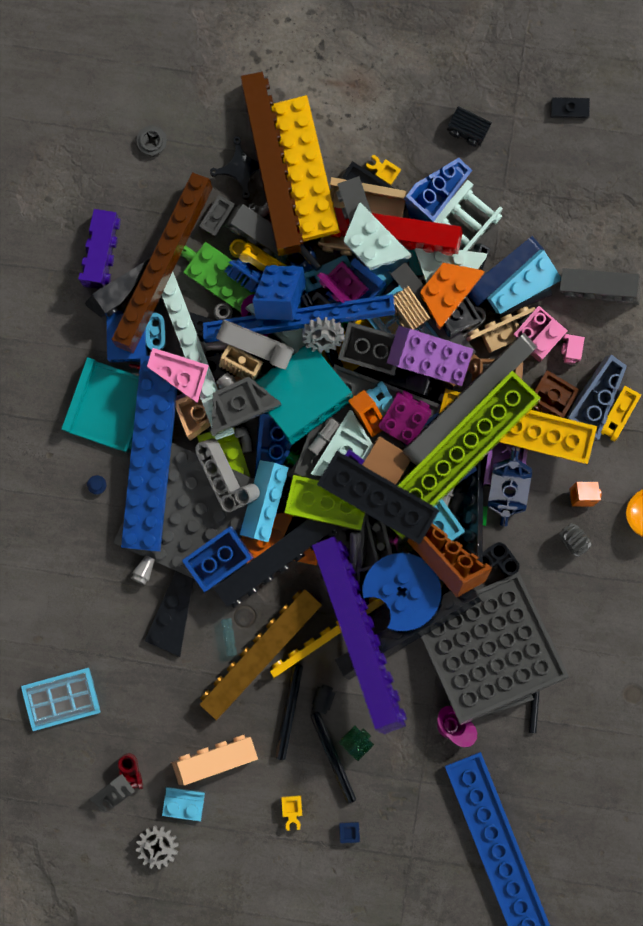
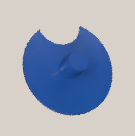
(406, 587)

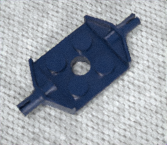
(509, 474)

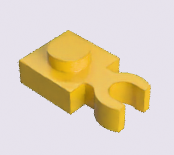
(387, 171)
(292, 808)

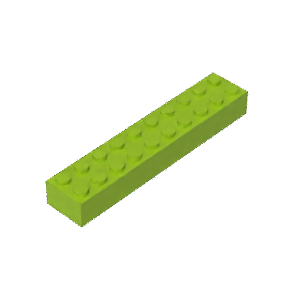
(471, 440)

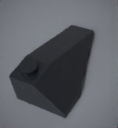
(112, 295)

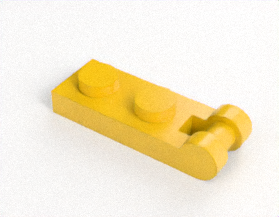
(257, 257)
(620, 412)

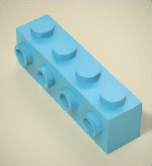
(262, 512)

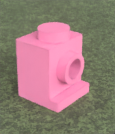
(572, 348)

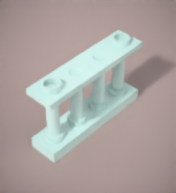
(453, 207)

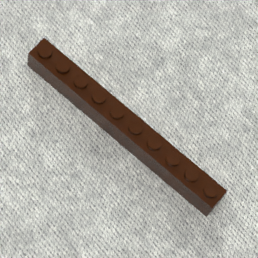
(271, 164)
(162, 263)

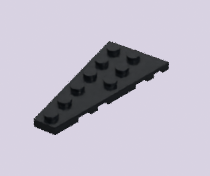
(468, 510)

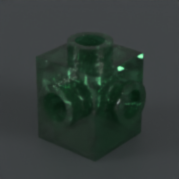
(357, 742)

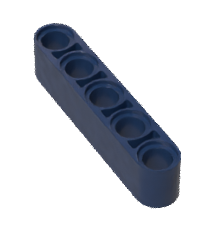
(503, 270)

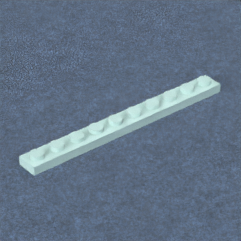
(190, 343)

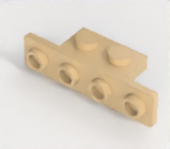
(500, 334)

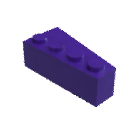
(100, 249)

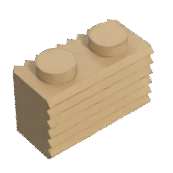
(409, 309)
(240, 363)

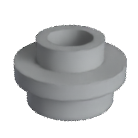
(221, 306)

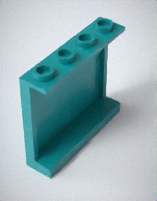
(307, 392)
(104, 406)

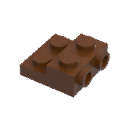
(555, 395)

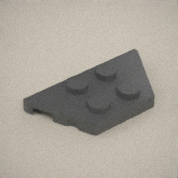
(239, 404)

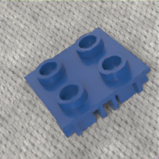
(245, 269)

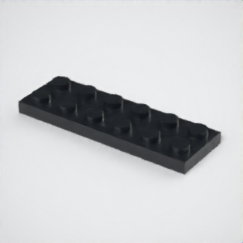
(378, 497)

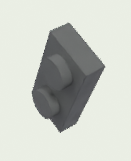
(217, 216)

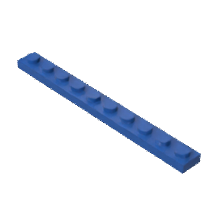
(341, 312)

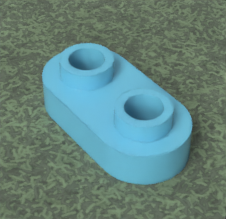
(156, 332)

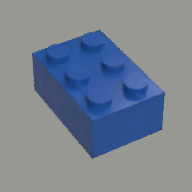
(279, 292)
(217, 559)

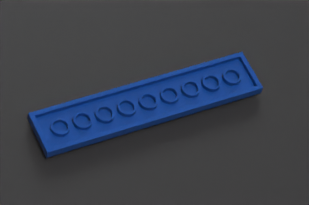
(149, 461)
(496, 842)

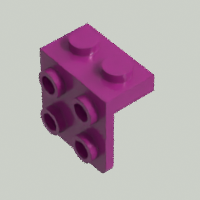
(343, 283)
(405, 417)

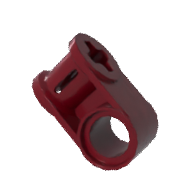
(131, 774)

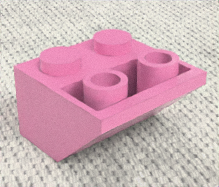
(543, 331)

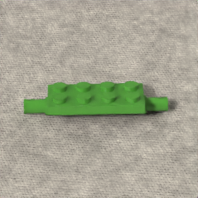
(208, 270)

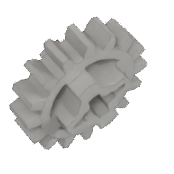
(323, 335)
(166, 849)

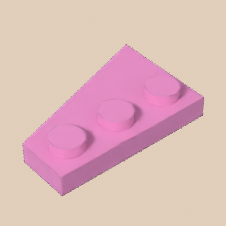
(179, 371)

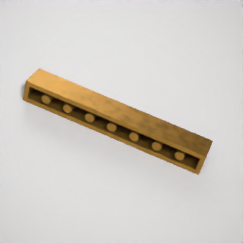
(260, 655)

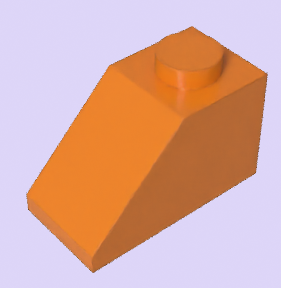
(367, 412)

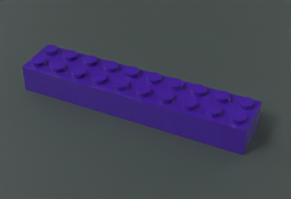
(359, 636)

